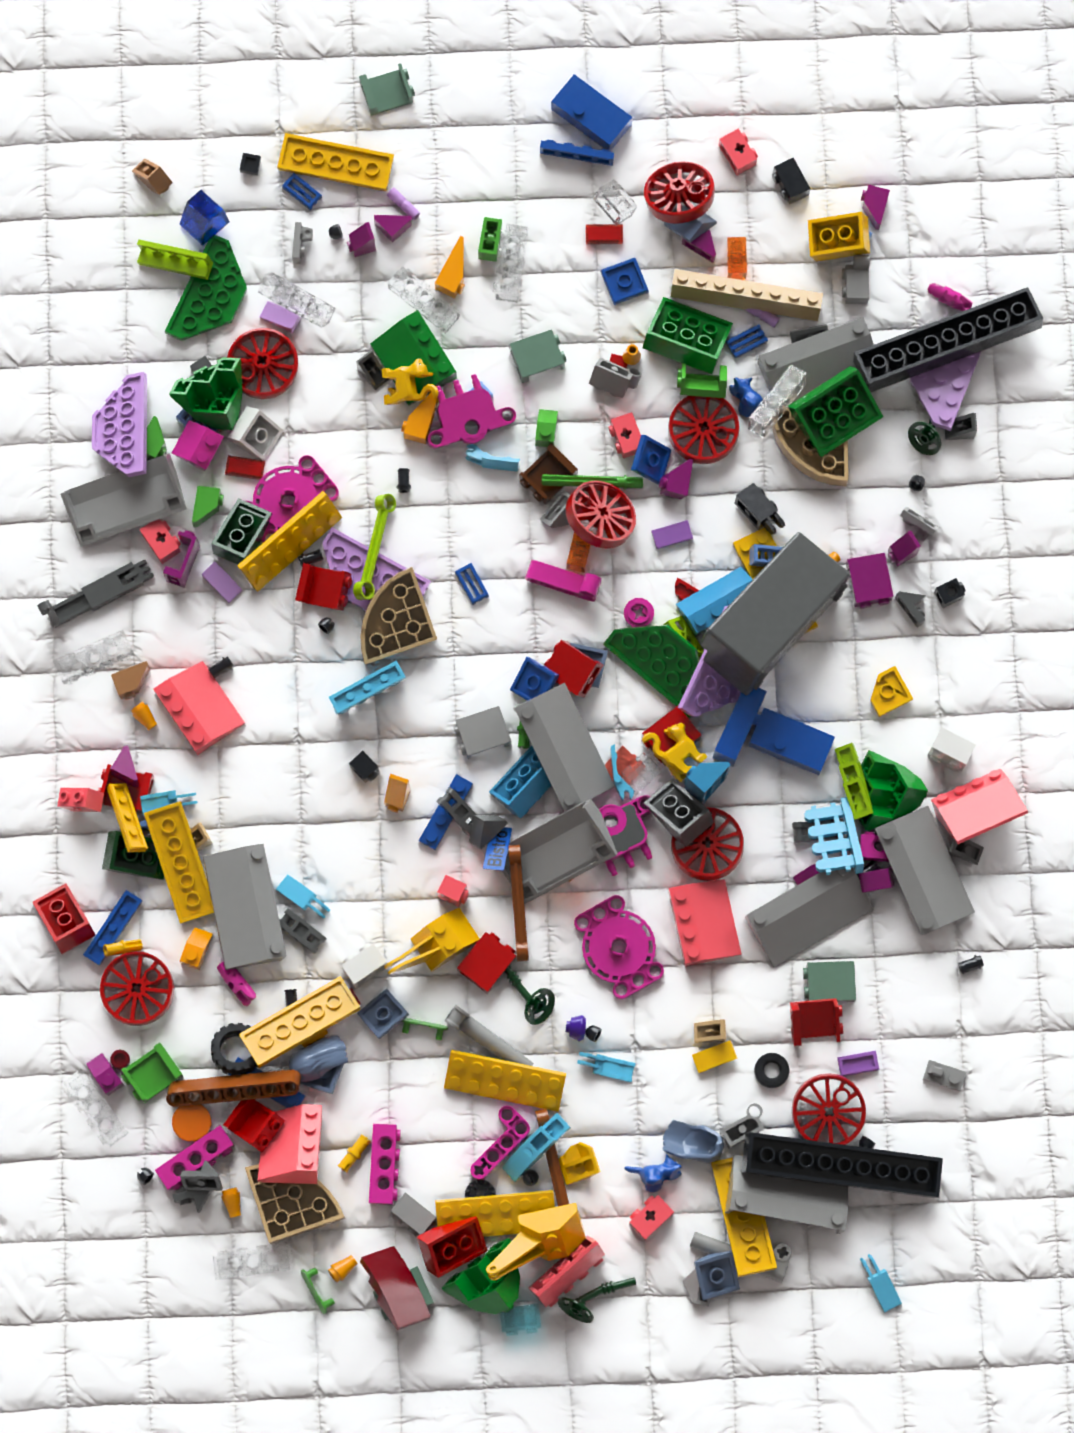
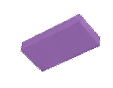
(672, 534)
(858, 1063)

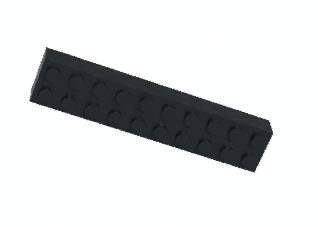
(948, 339)
(842, 1165)

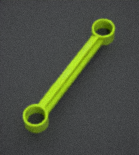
(374, 547)

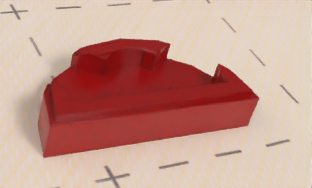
(683, 589)

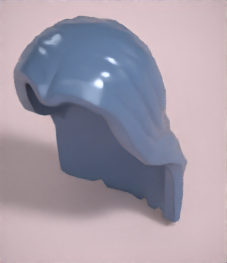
(319, 1058)
(692, 1142)

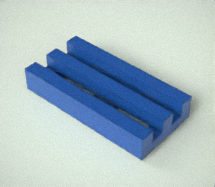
(313, 201)
(748, 332)
(478, 597)

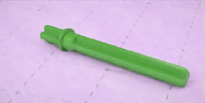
(577, 480)

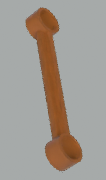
(518, 903)
(553, 1164)

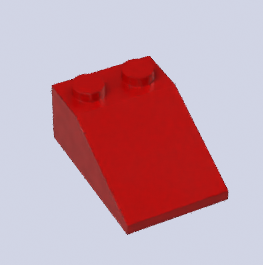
(64, 918)
(451, 1245)

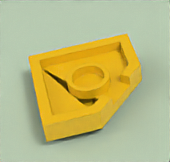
(889, 692)

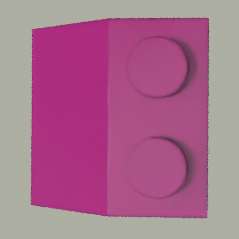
(197, 445)

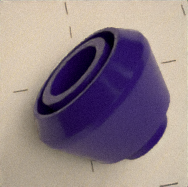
(576, 1027)

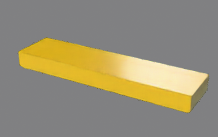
(127, 817)

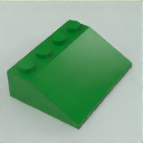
(687, 335)
(410, 341)
(836, 411)

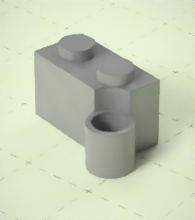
(856, 280)
(614, 378)
(735, 1132)

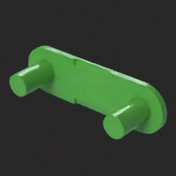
(440, 1028)
(322, 1305)

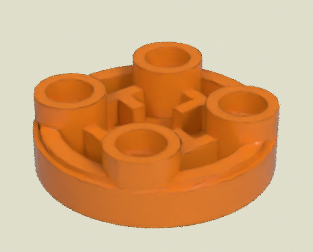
(191, 1122)

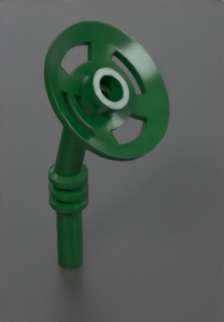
(926, 436)
(533, 1002)
(577, 1308)

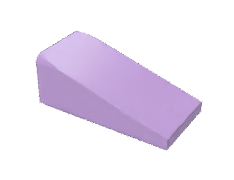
(280, 316)
(221, 582)

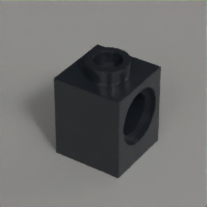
(945, 599)
(364, 767)

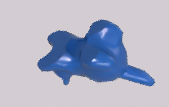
(748, 397)
(655, 1175)

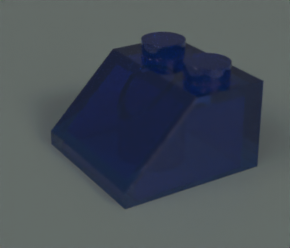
(203, 217)

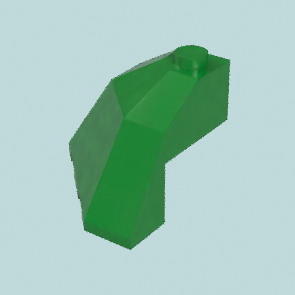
(212, 393)
(891, 789)
(478, 1291)

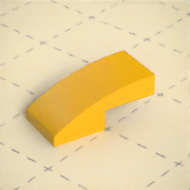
(714, 1056)

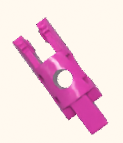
(950, 297)
(237, 984)

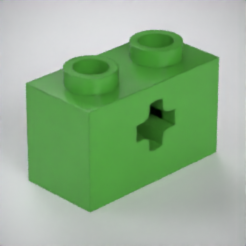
(490, 239)

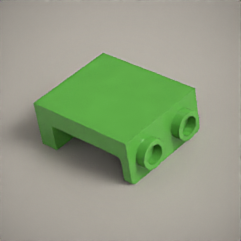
(702, 384)
(151, 1073)

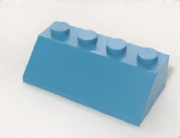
(708, 603)
(705, 779)
(522, 784)

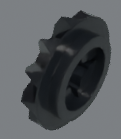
(479, 1185)

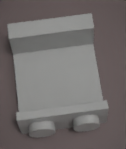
(482, 731)

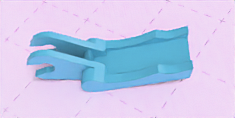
(488, 461)
(619, 783)
(158, 800)
(300, 895)
(609, 1066)
(882, 1286)

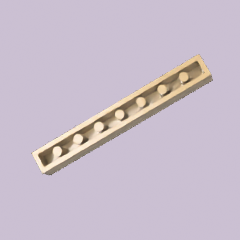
(746, 295)

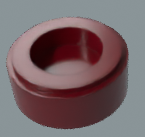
(120, 1059)

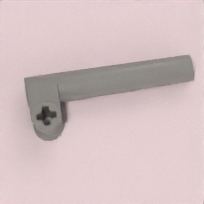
(463, 1021)
(711, 1246)

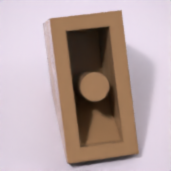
(152, 176)
(130, 680)

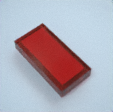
(604, 233)
(245, 467)

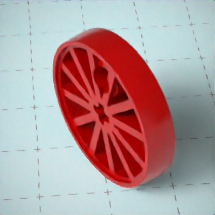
(679, 191)
(271, 362)
(709, 433)
(600, 514)
(714, 849)
(145, 988)
(828, 1103)

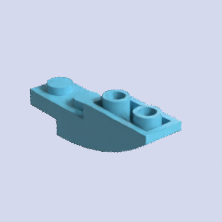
(535, 1147)

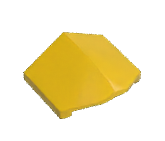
(579, 1163)

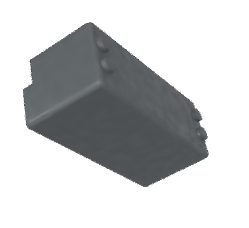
(773, 613)

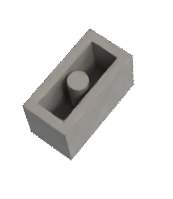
(413, 1214)

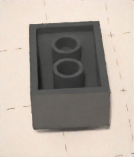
(679, 812)

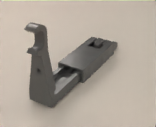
(97, 593)

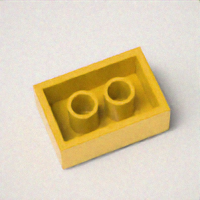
(838, 236)

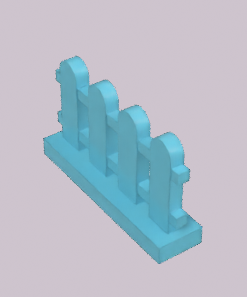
(367, 687)
(837, 829)

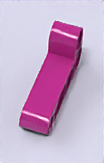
(564, 581)
(497, 1146)

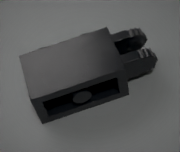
(758, 508)

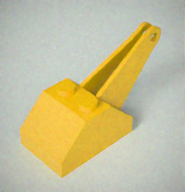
(438, 942)
(543, 1234)

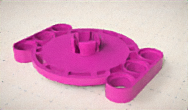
(285, 484)
(620, 965)

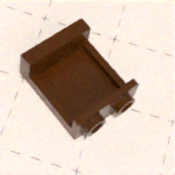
(550, 463)

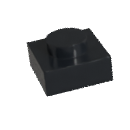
(250, 164)

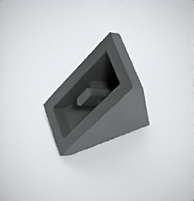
(371, 370)
(964, 428)
(485, 828)

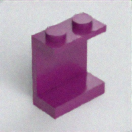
(180, 577)
(870, 580)

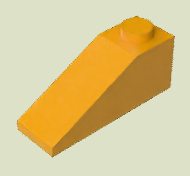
(452, 274)
(420, 420)
(396, 793)

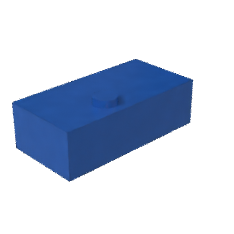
(591, 113)
(739, 725)
(791, 741)

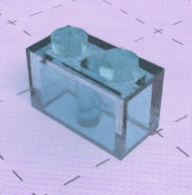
(521, 1318)

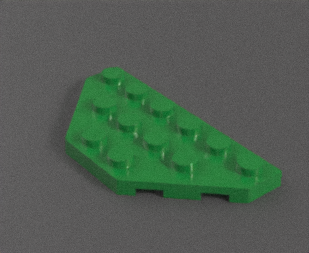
(211, 301)
(657, 656)

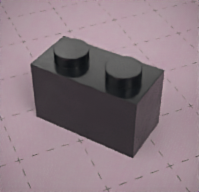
(791, 181)

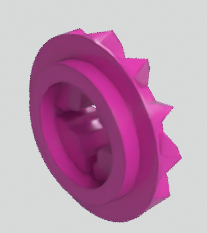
(636, 604)

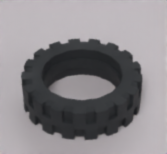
(226, 1066)

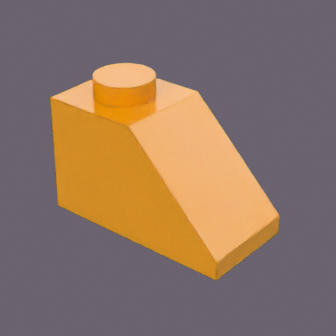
(196, 948)

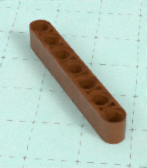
(233, 1088)

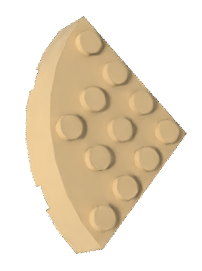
(795, 446)
(395, 619)
(292, 1207)

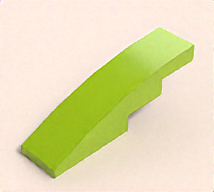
(854, 781)

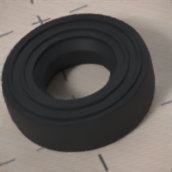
(778, 1060)

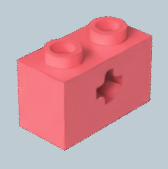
(739, 161)
(621, 425)
(165, 550)
(80, 799)
(453, 891)
(662, 1213)

